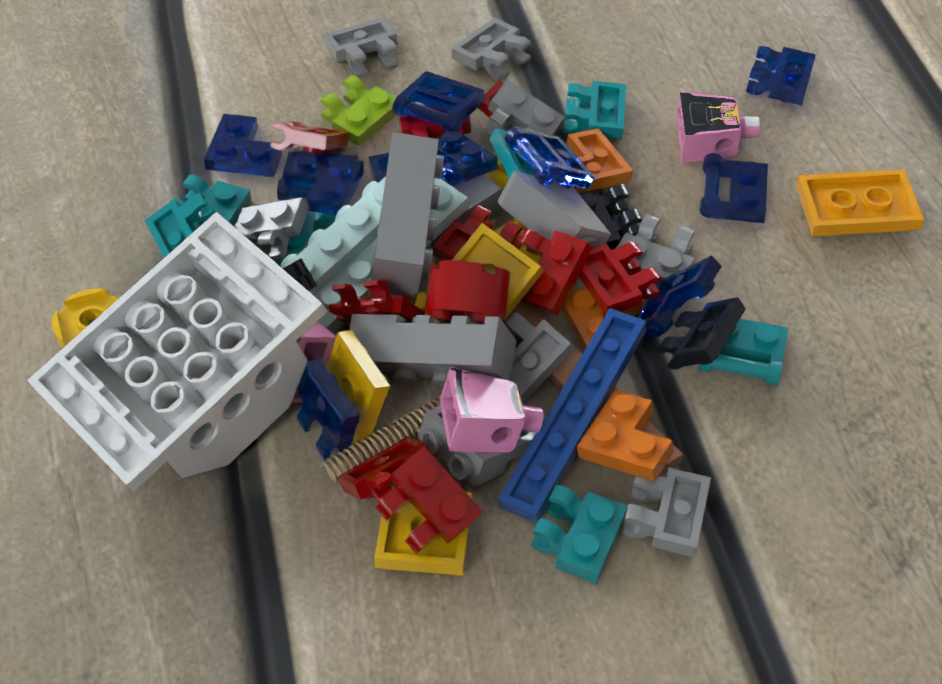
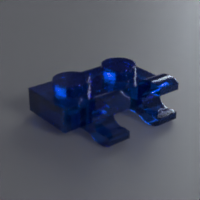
(791, 75)
(329, 405)

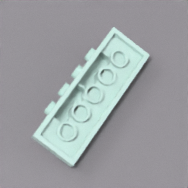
(348, 246)

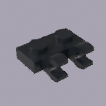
(614, 203)
(706, 335)

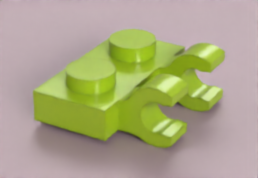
(366, 115)

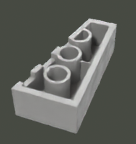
(405, 214)
(431, 347)

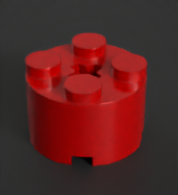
(466, 290)

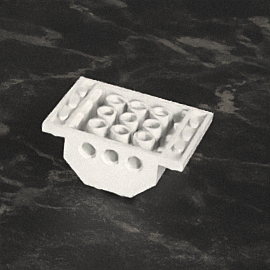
(186, 359)

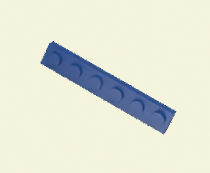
(572, 415)

